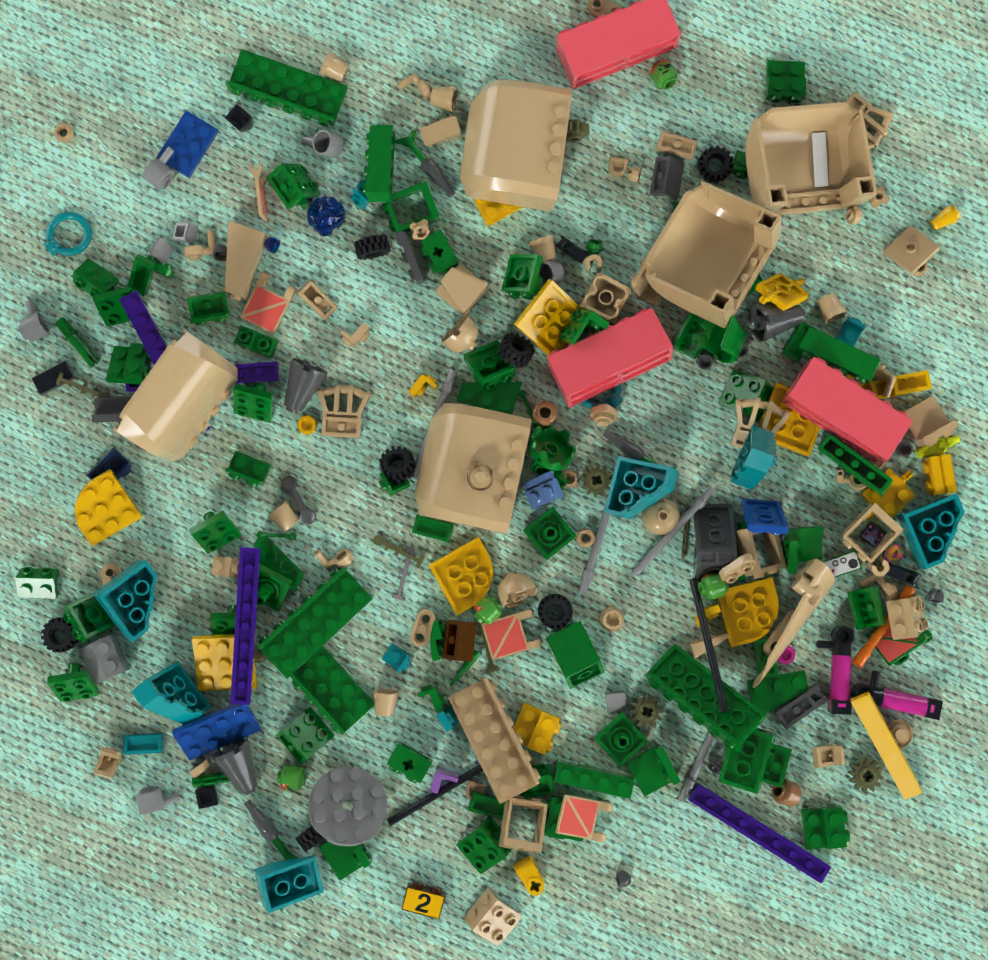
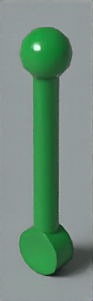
(522, 393)
(292, 536)

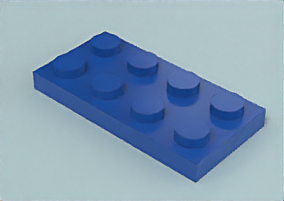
(216, 730)

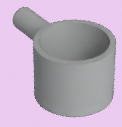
(326, 143)
(157, 171)
(551, 270)
(33, 326)
(151, 800)

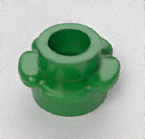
(594, 246)

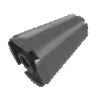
(772, 321)
(302, 384)
(237, 765)

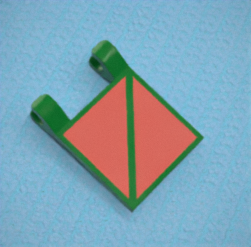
(894, 650)

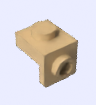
(359, 335)
(225, 566)
(828, 755)
(107, 763)

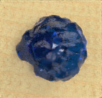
(325, 215)

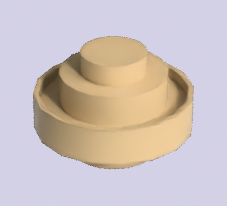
(603, 415)
(479, 477)
(901, 732)

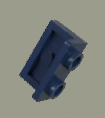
(111, 460)

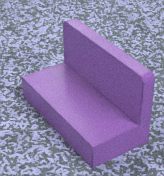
(445, 774)

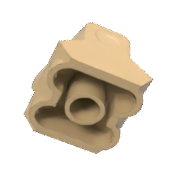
(461, 289)
(605, 297)

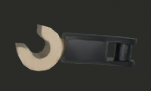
(579, 254)
(894, 571)

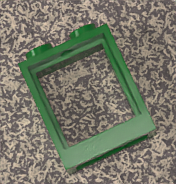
(422, 187)

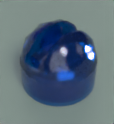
(272, 244)

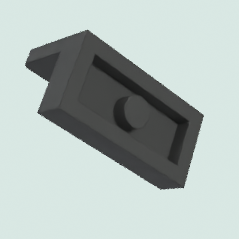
(667, 177)
(109, 408)

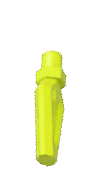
(938, 448)

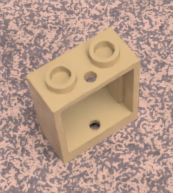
(895, 529)
(773, 547)
(536, 845)

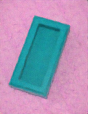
(143, 743)

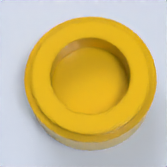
(307, 425)

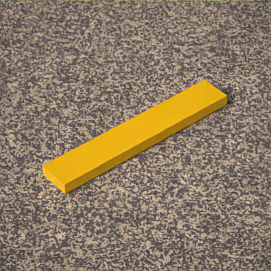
(886, 745)

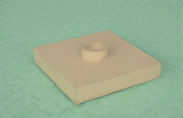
(911, 250)

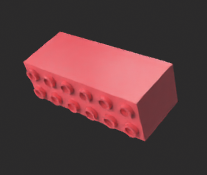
(617, 41)
(610, 357)
(846, 410)

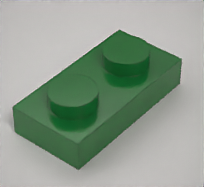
(761, 658)

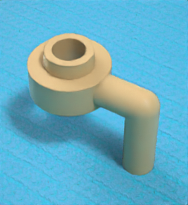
(423, 87)
(196, 252)
(884, 373)
(840, 478)
(341, 559)
(888, 590)

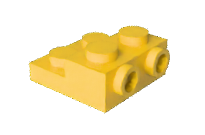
(536, 728)

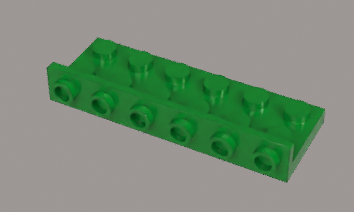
(287, 88)
(314, 622)
(332, 690)
(694, 692)

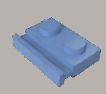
(542, 490)

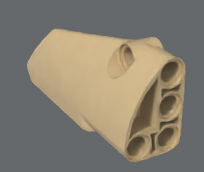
(813, 583)

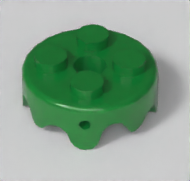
(558, 443)

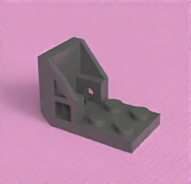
(714, 540)

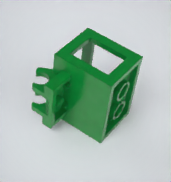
(756, 763)

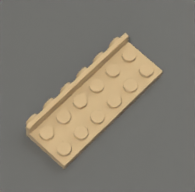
(494, 740)

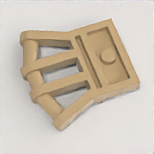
(858, 103)
(342, 423)
(743, 428)

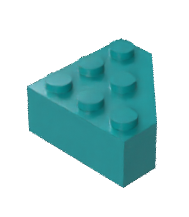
(755, 458)
(638, 486)
(932, 529)
(130, 599)
(172, 695)

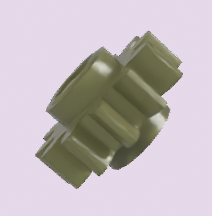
(576, 130)
(595, 473)
(649, 703)
(869, 781)

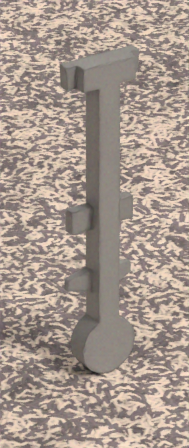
(410, 550)

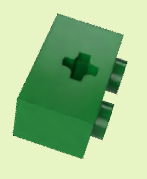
(435, 242)
(404, 753)

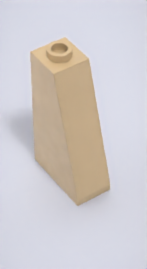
(242, 259)

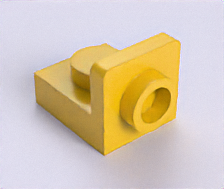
(419, 386)
(710, 611)

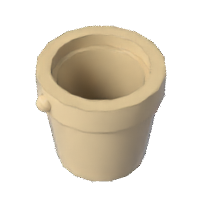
(334, 67)
(444, 97)
(544, 247)
(831, 308)
(283, 516)
(611, 619)
(385, 701)

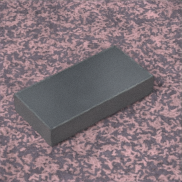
(47, 380)

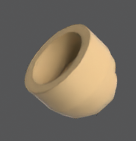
(634, 174)

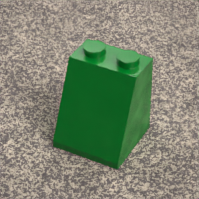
(575, 654)

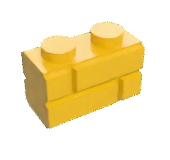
(939, 475)

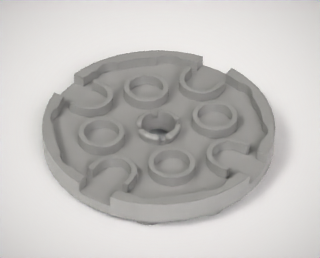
(344, 826)

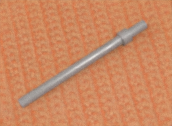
(446, 389)
(699, 503)
(588, 574)
(689, 782)

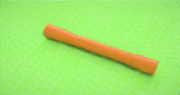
(865, 652)

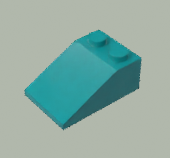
(288, 882)

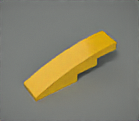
(903, 384)

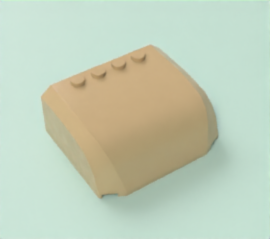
(516, 143)
(782, 159)
(712, 252)
(178, 398)
(454, 442)

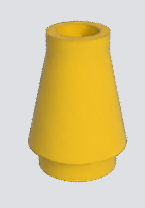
(946, 217)

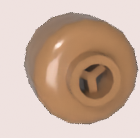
(549, 408)
(787, 795)

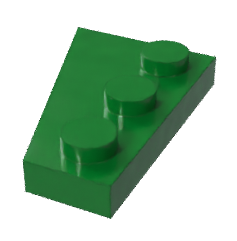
(499, 399)
(277, 561)
(777, 690)

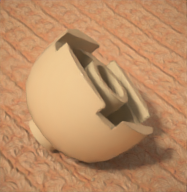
(462, 336)
(661, 517)
(515, 588)

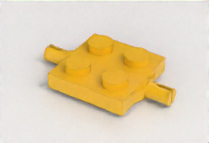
(782, 291)
(896, 496)

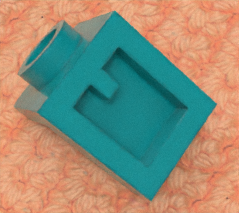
(358, 196)
(850, 331)
(397, 658)
(447, 718)

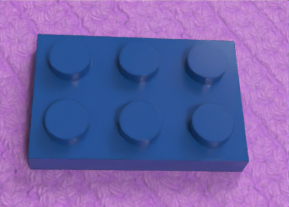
(190, 143)
(764, 516)

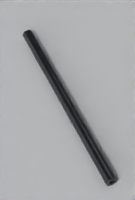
(709, 645)
(433, 796)

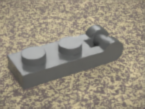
(408, 257)
(801, 706)

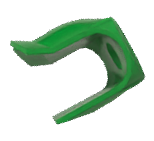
(723, 343)

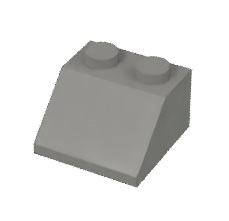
(104, 658)

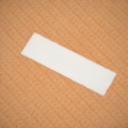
(820, 159)

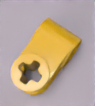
(528, 872)

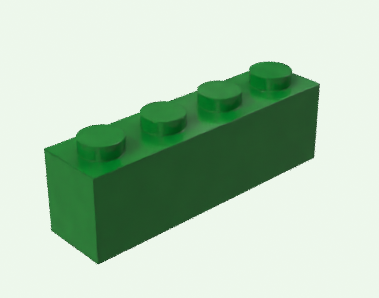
(380, 163)
(840, 355)
(855, 465)
(593, 779)

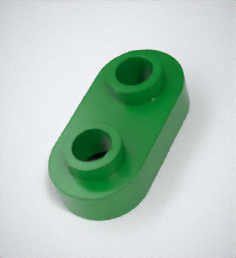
(163, 269)

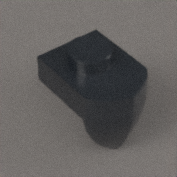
(240, 119)

